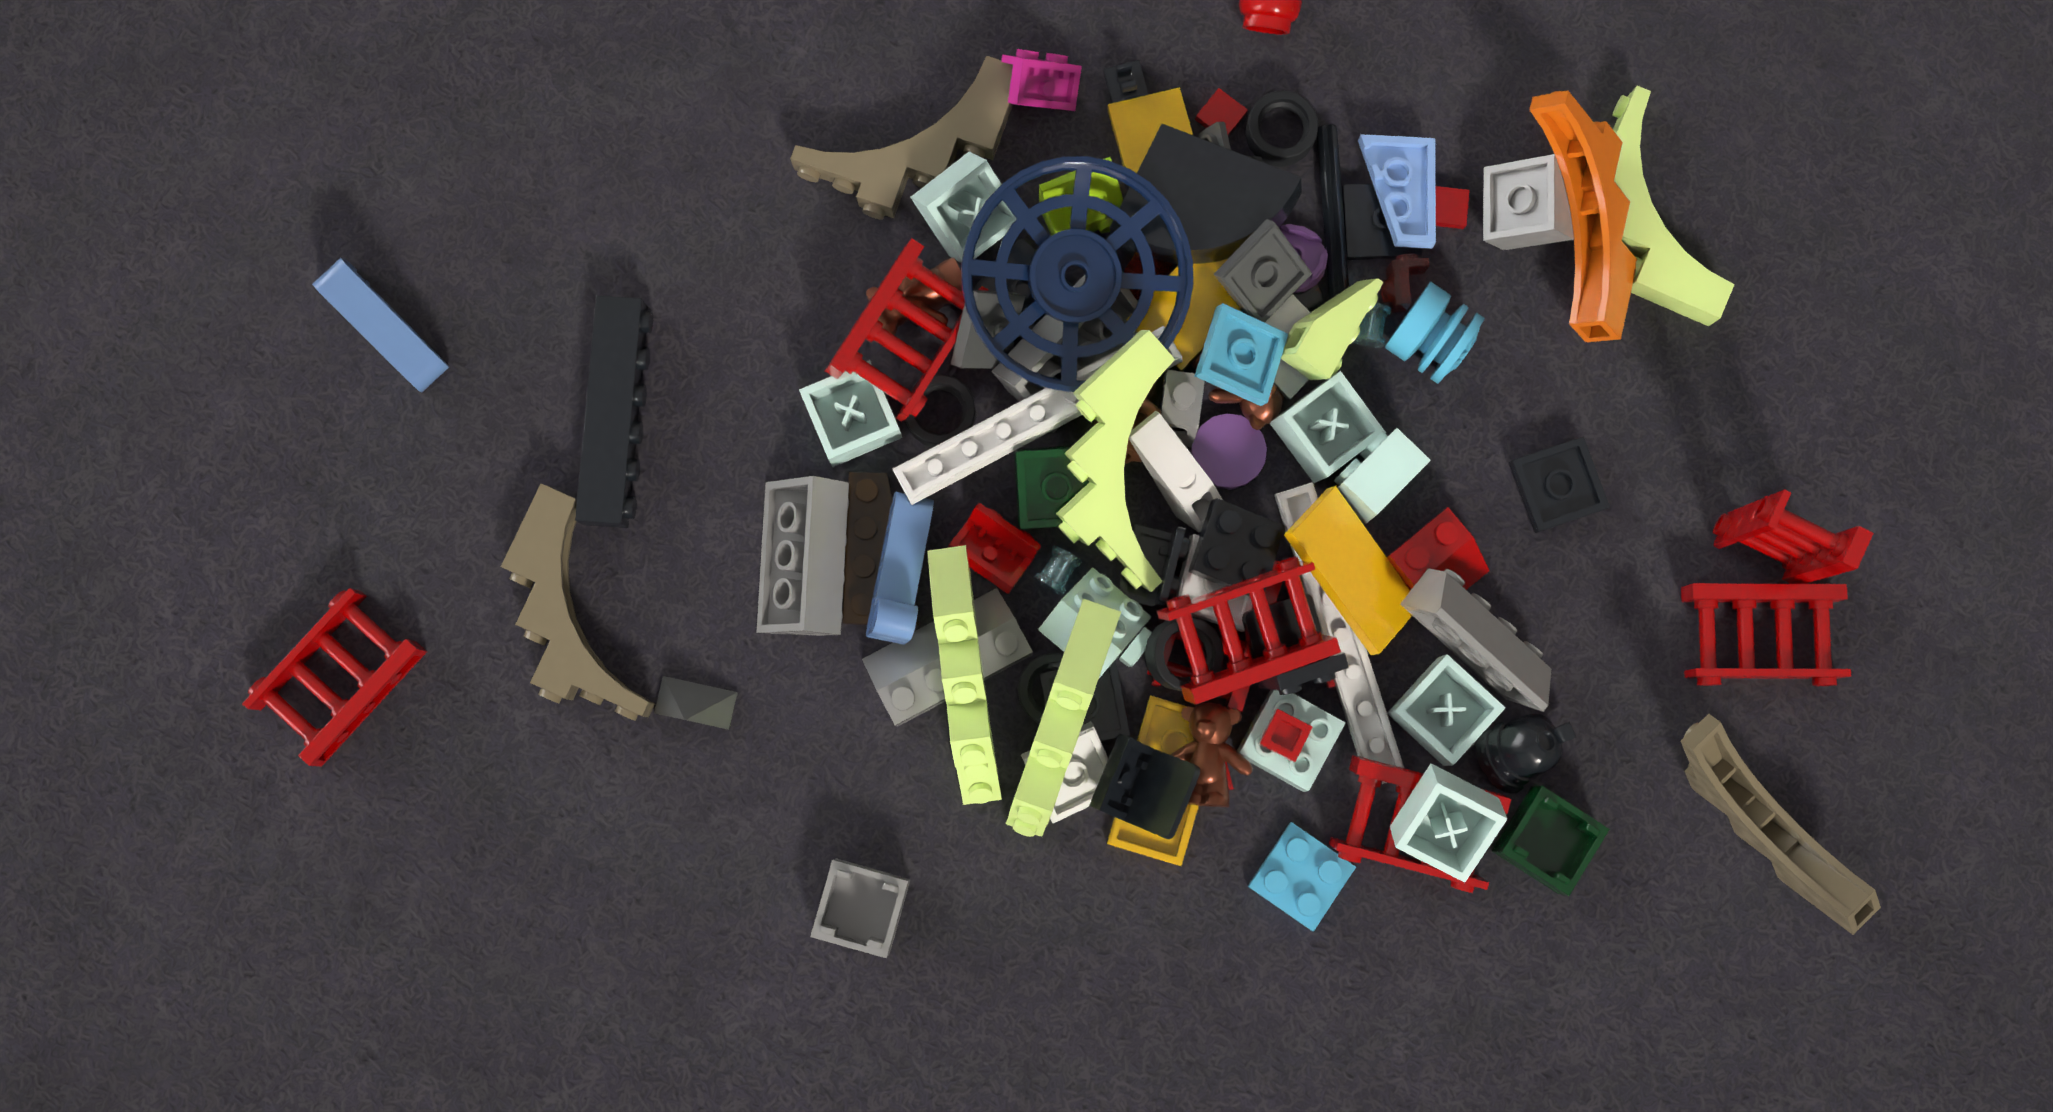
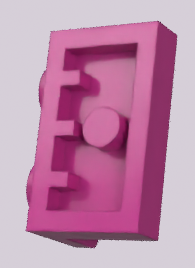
(1043, 82)

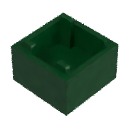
(1043, 485)
(1550, 840)

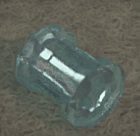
(1373, 327)
(1058, 570)

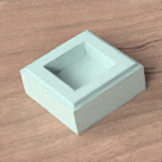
(1136, 648)

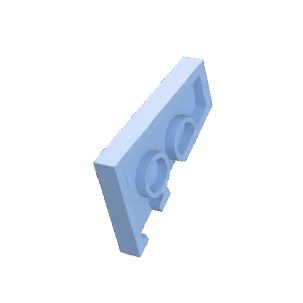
(1405, 186)

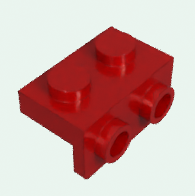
(996, 547)

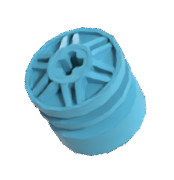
(1435, 333)

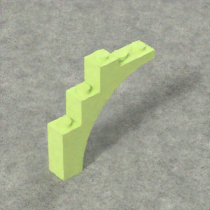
(1664, 270)
(1099, 456)
(963, 675)
(1063, 718)

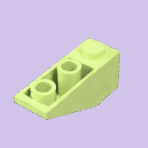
(1322, 336)

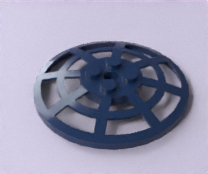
(1077, 248)

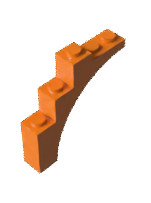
(1599, 210)

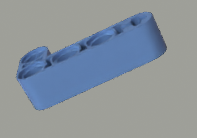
(380, 324)
(899, 570)

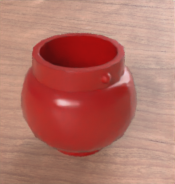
(1269, 15)

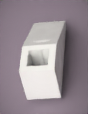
(1174, 470)

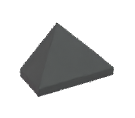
(696, 702)

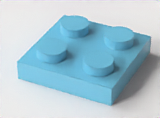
(1241, 354)
(1301, 876)

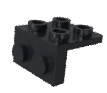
(1163, 553)
(1288, 633)
(1145, 787)

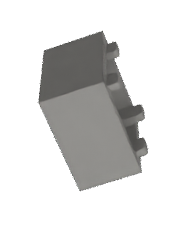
(1525, 204)
(860, 908)

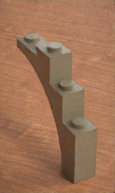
(883, 173)
(569, 663)
(1755, 816)

